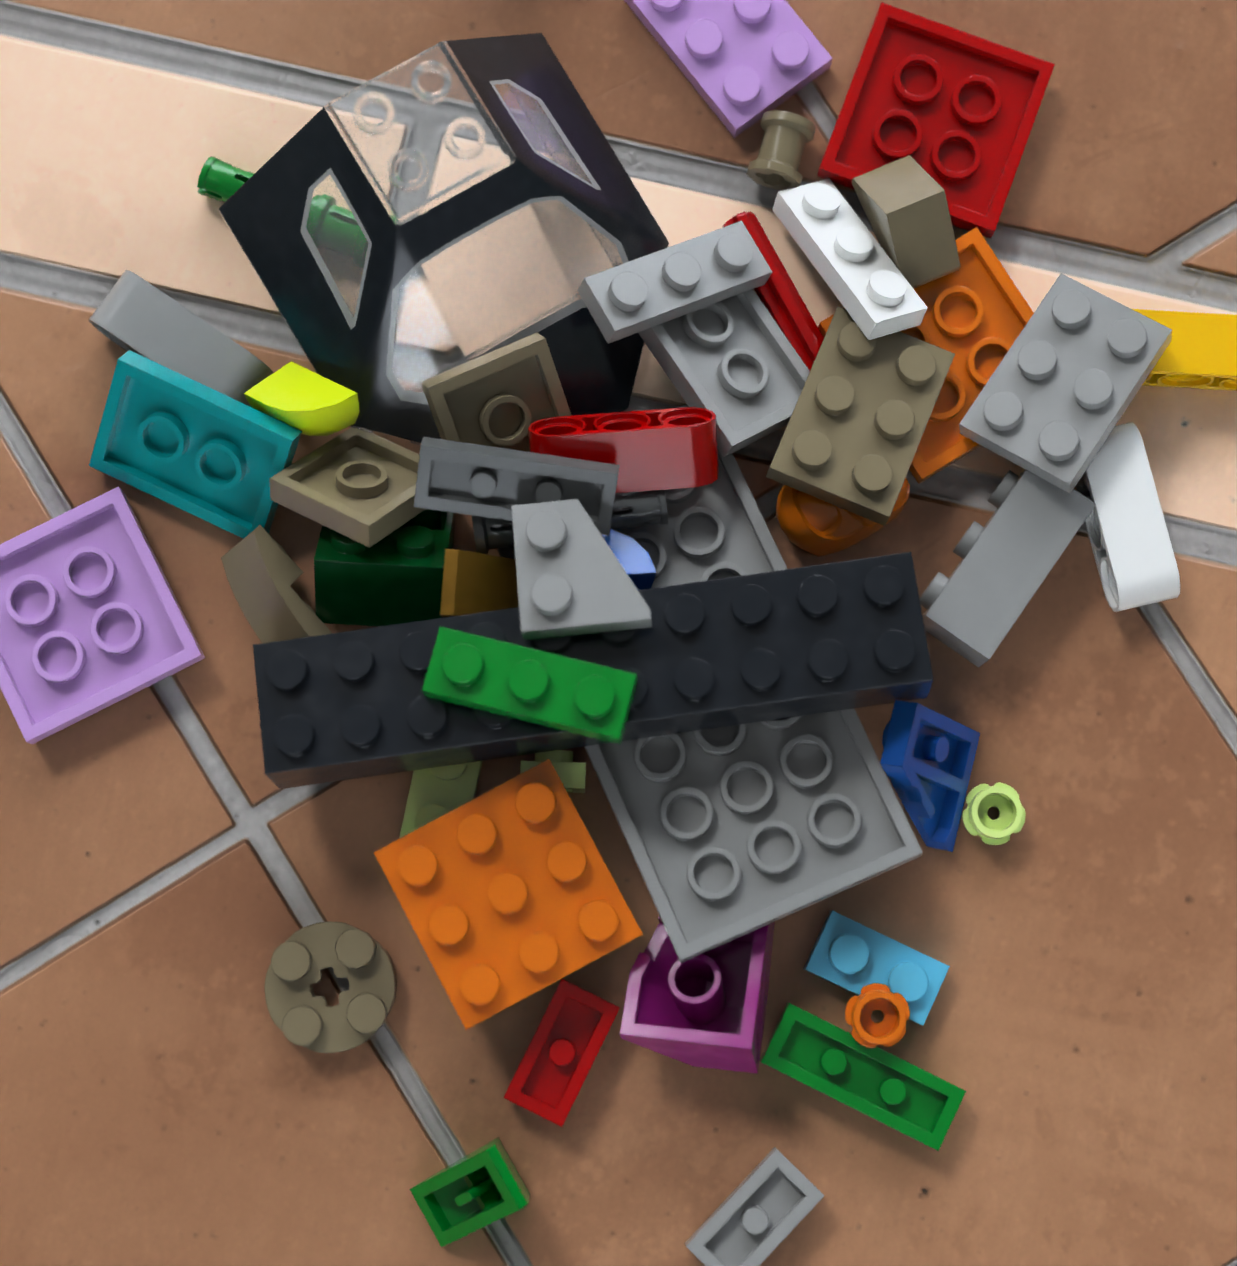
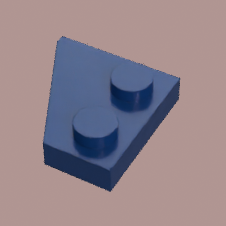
(929, 768)

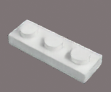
(849, 259)

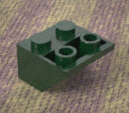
(390, 581)

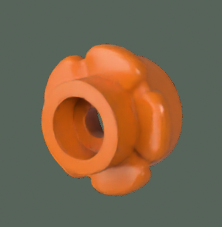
(890, 1028)

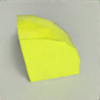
(305, 400)

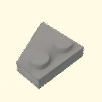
(570, 575)

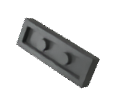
(491, 479)

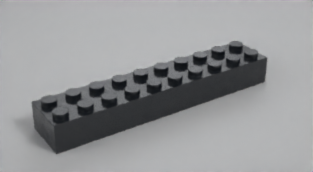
(709, 661)

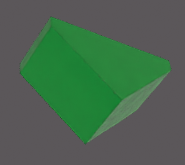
(471, 1193)

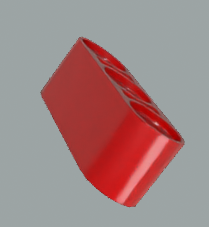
(650, 446)

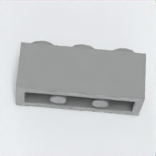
(1002, 564)

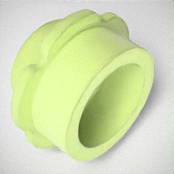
(1010, 809)

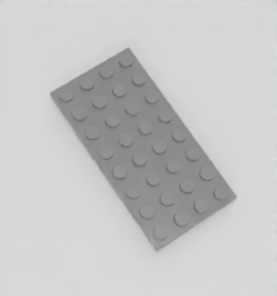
(749, 814)

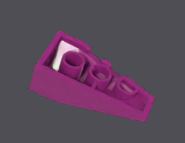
(704, 1008)

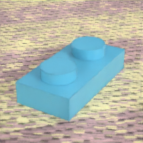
(859, 956)

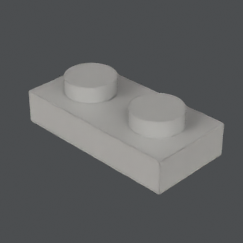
(755, 1215)

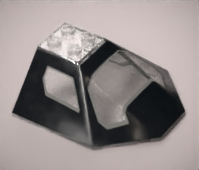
(444, 225)

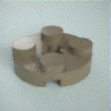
(307, 1017)

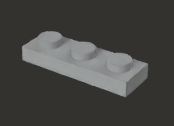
(674, 281)

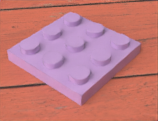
(85, 617)

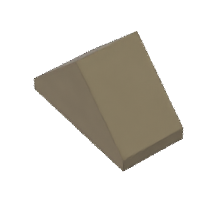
(910, 219)

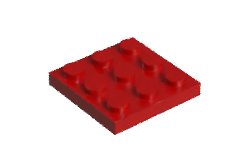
(948, 104)

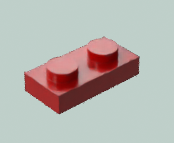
(561, 1052)

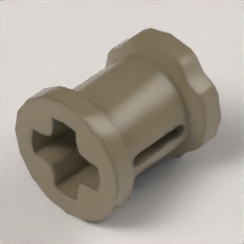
(781, 150)

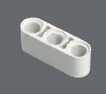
(1128, 524)

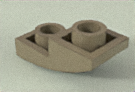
(261, 584)

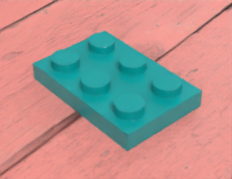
(192, 445)

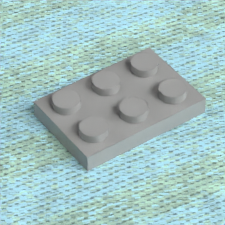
(734, 365)
(1065, 382)

